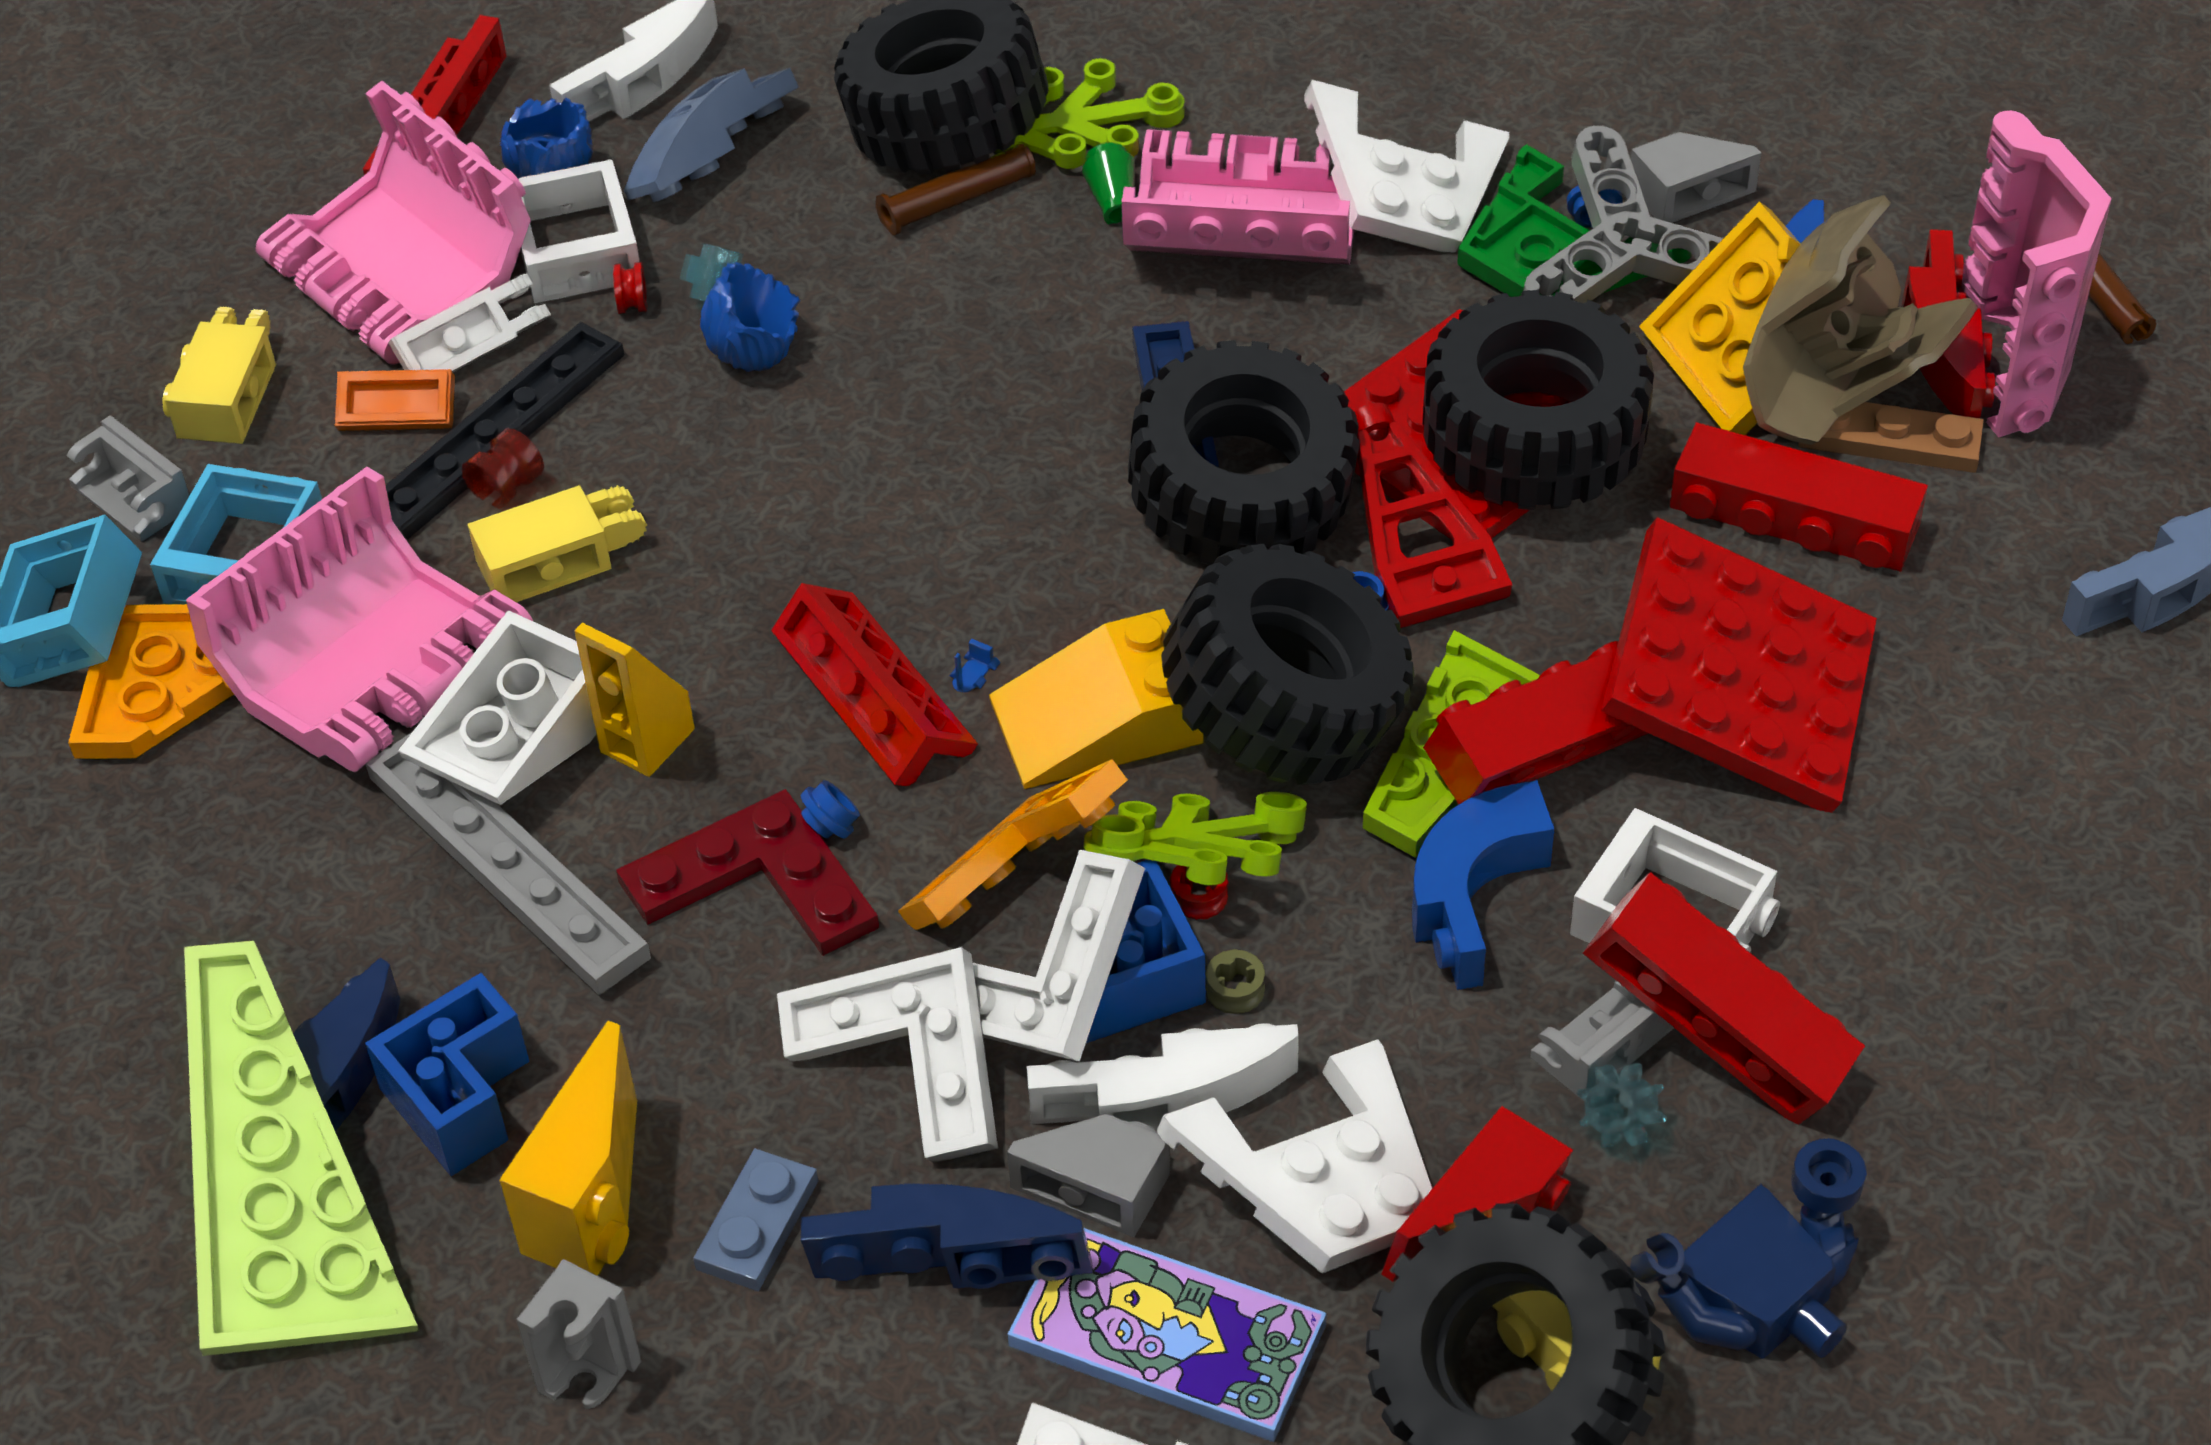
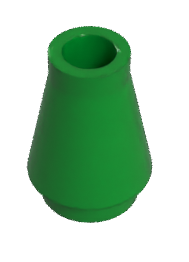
(1107, 172)

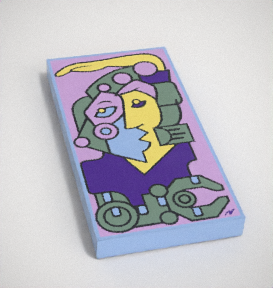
(1174, 1335)

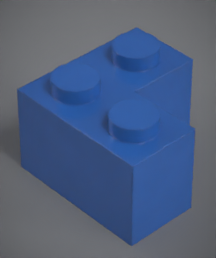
(1156, 963)
(442, 1066)

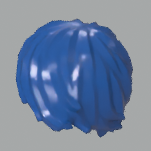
(546, 138)
(749, 318)

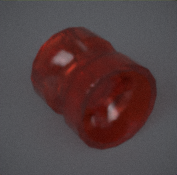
(507, 464)

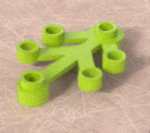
(1079, 121)
(1198, 843)

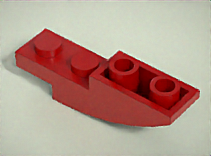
(1960, 371)

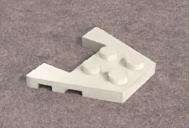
(1399, 188)
(1330, 1189)

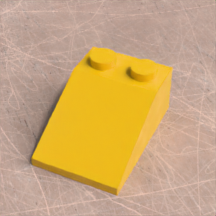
(1093, 704)
(575, 1168)

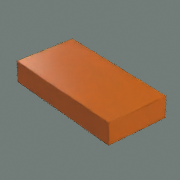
(395, 400)

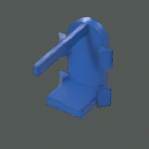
(972, 674)

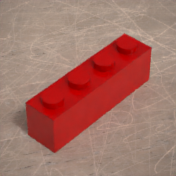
(1798, 496)
(1528, 728)
(1724, 999)

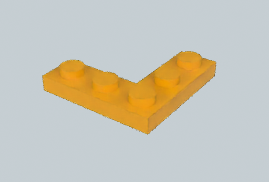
(1043, 815)

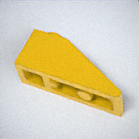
(633, 703)

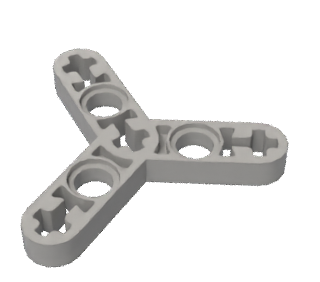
(1613, 222)

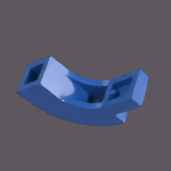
(1469, 846)

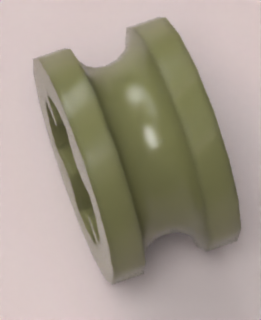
(1247, 994)

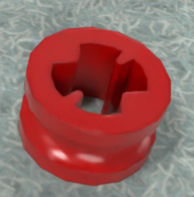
(630, 287)
(1194, 905)

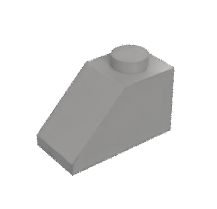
(1693, 174)
(1094, 1169)

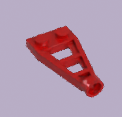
(1434, 581)

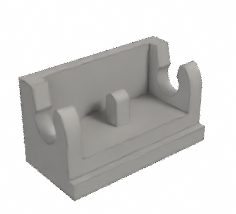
(128, 479)
(1606, 1033)
(577, 1328)

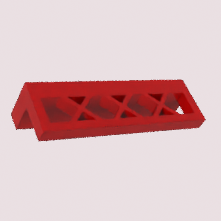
(460, 75)
(876, 696)

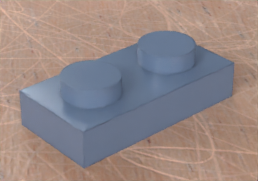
(756, 1219)

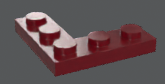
(757, 838)

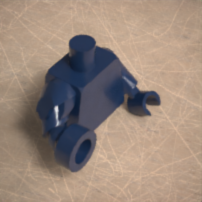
(1760, 1268)

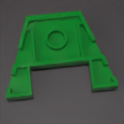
(1523, 233)

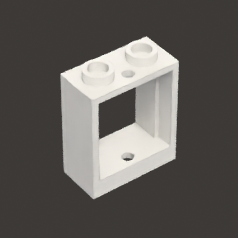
(558, 266)
(1682, 857)

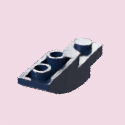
(337, 1038)
(970, 1230)

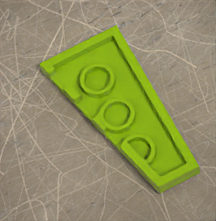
(1411, 790)

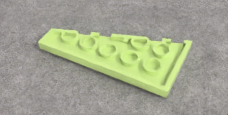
(275, 1203)

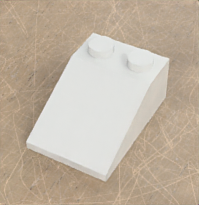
(507, 712)

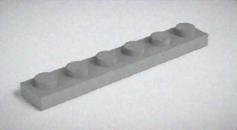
(515, 871)

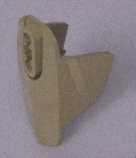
(1838, 330)

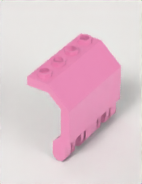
(1239, 208)
(408, 234)
(2033, 263)
(340, 626)

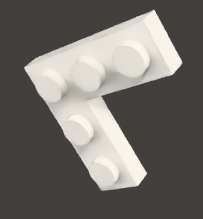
(1060, 1003)
(938, 1009)

